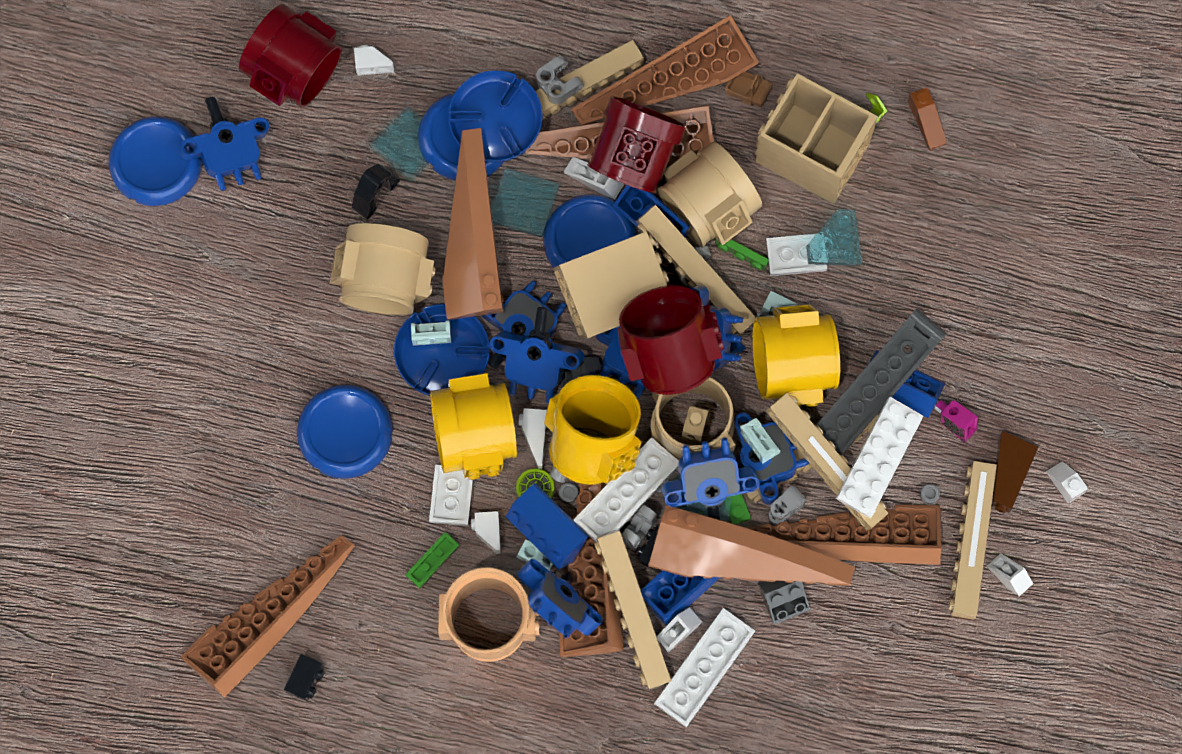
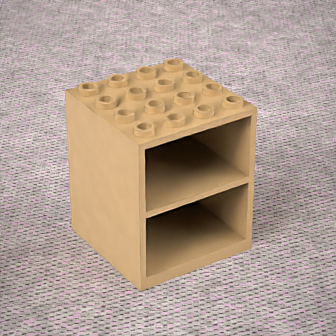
(814, 138)
(606, 280)

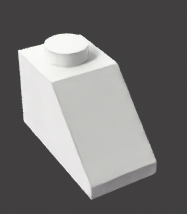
(371, 61)
(1067, 481)
(487, 529)
(1010, 574)
(678, 629)

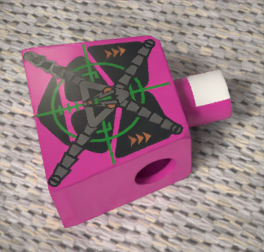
(957, 419)

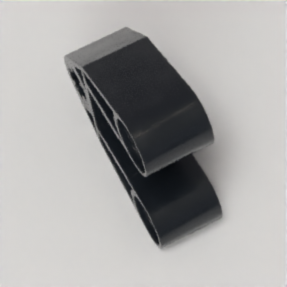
(369, 185)

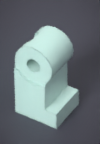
(776, 300)
(529, 551)

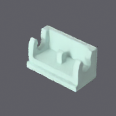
(431, 333)
(759, 440)

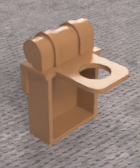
(749, 88)

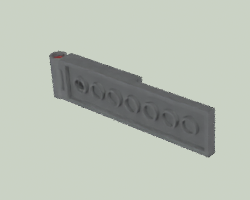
(880, 380)

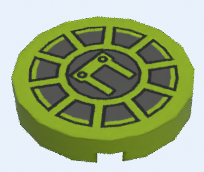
(536, 476)

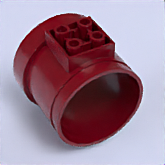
(290, 56)
(635, 144)
(669, 339)

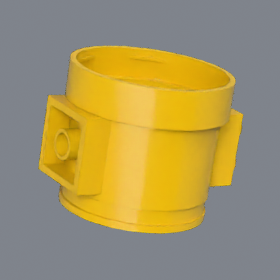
(795, 354)
(597, 405)
(473, 426)

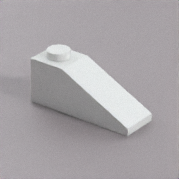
(600, 183)
(534, 431)

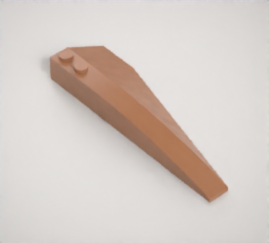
(471, 260)
(903, 536)

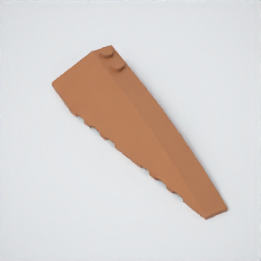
(694, 65)
(580, 140)
(714, 548)
(592, 587)
(242, 640)

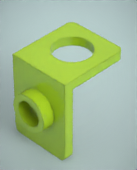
(878, 109)

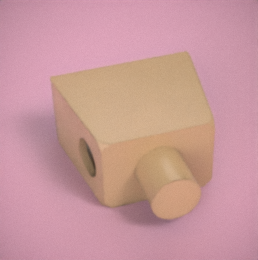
(694, 426)

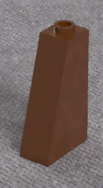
(1013, 464)

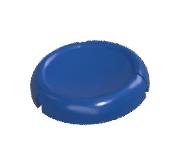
(503, 109)
(438, 142)
(149, 164)
(584, 227)
(434, 364)
(344, 431)

